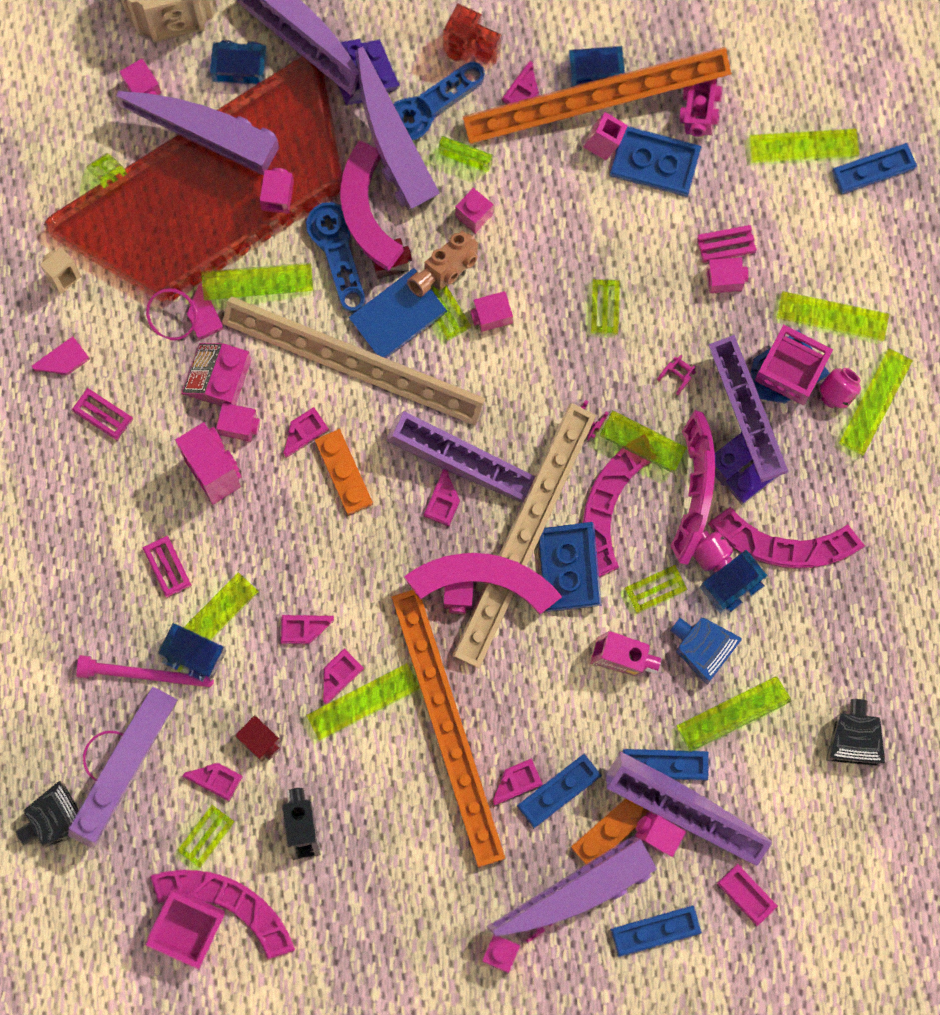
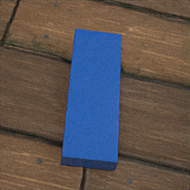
(874, 168)
(674, 763)
(559, 790)
(656, 931)

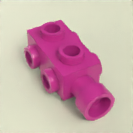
(701, 115)

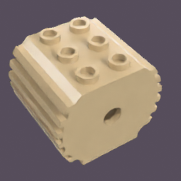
(168, 17)

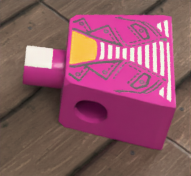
(613, 653)

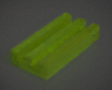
(465, 154)
(108, 174)
(604, 329)
(457, 330)
(635, 598)
(191, 856)

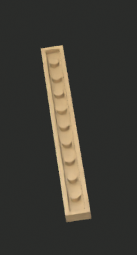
(353, 360)
(526, 531)

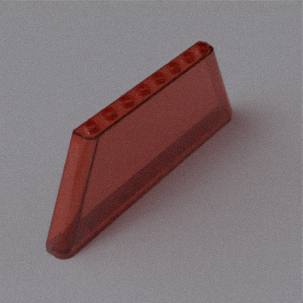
(195, 209)

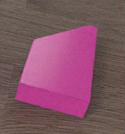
(523, 87)
(207, 317)
(63, 359)
(304, 431)
(443, 501)
(303, 628)
(339, 674)
(216, 779)
(517, 781)

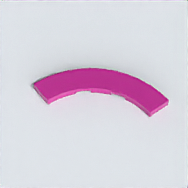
(357, 211)
(701, 450)
(603, 500)
(782, 551)
(484, 569)
(233, 897)

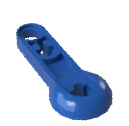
(436, 100)
(336, 248)

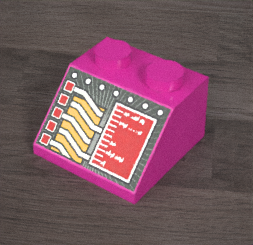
(217, 373)

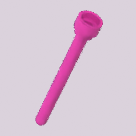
(89, 667)

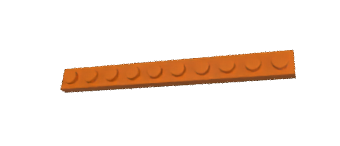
(597, 95)
(448, 729)

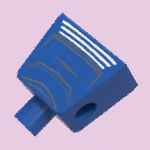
(704, 646)

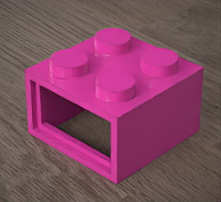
(792, 367)
(185, 928)

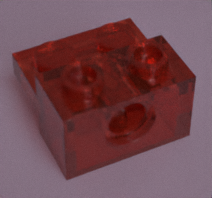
(466, 36)

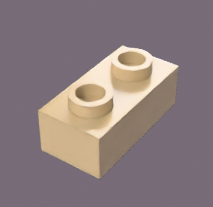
(60, 270)

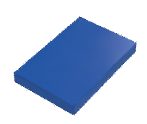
(656, 161)
(396, 316)
(571, 565)

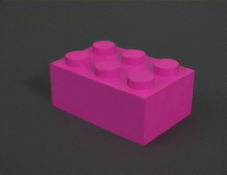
(209, 462)

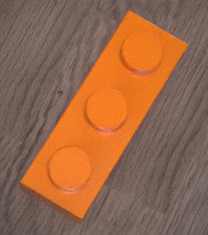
(343, 472)
(609, 831)

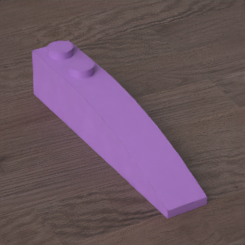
(308, 36)
(207, 127)
(392, 140)
(748, 408)
(459, 457)
(121, 768)
(685, 808)
(581, 890)

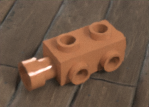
(453, 260)

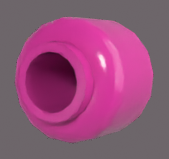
(840, 388)
(713, 551)

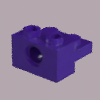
(380, 63)
(727, 465)

